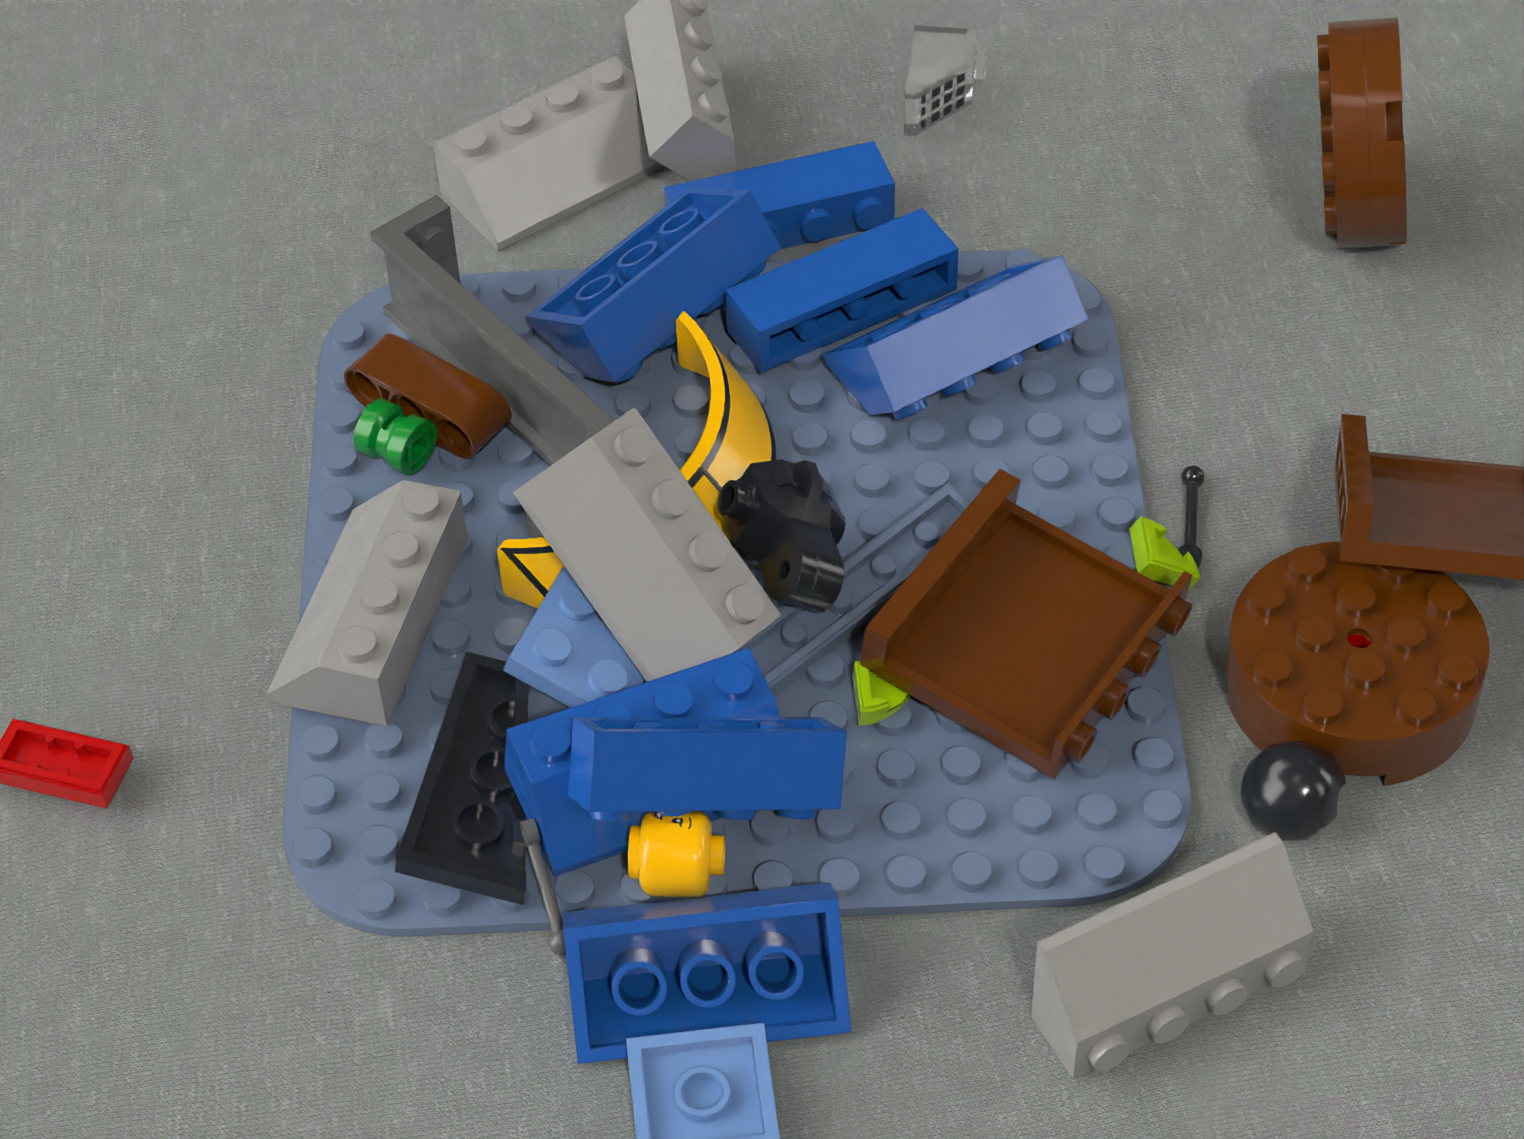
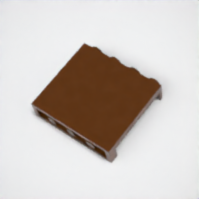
(1427, 509)
(1022, 630)

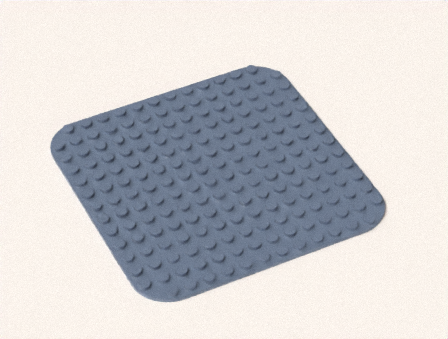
(925, 803)

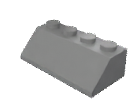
(680, 87)
(547, 155)
(646, 550)
(374, 604)
(1171, 957)

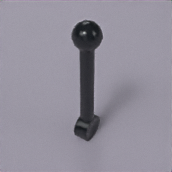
(1192, 478)

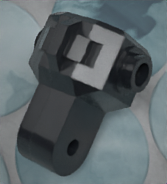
(788, 529)

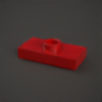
(62, 763)

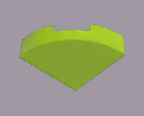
(1157, 556)
(875, 696)

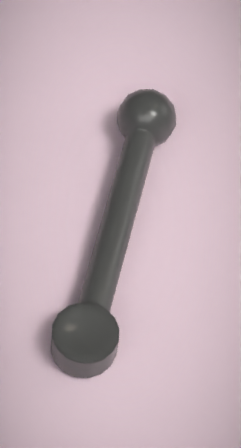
(532, 841)

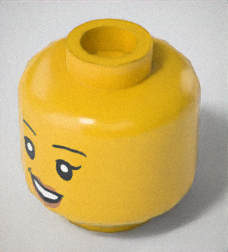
(675, 854)

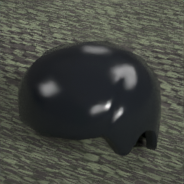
(1292, 790)

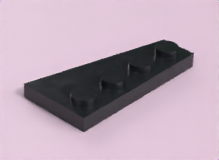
(466, 810)

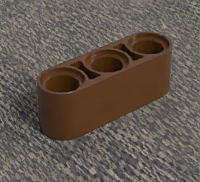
(422, 384)

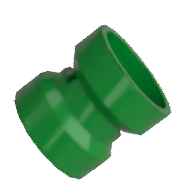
(399, 438)

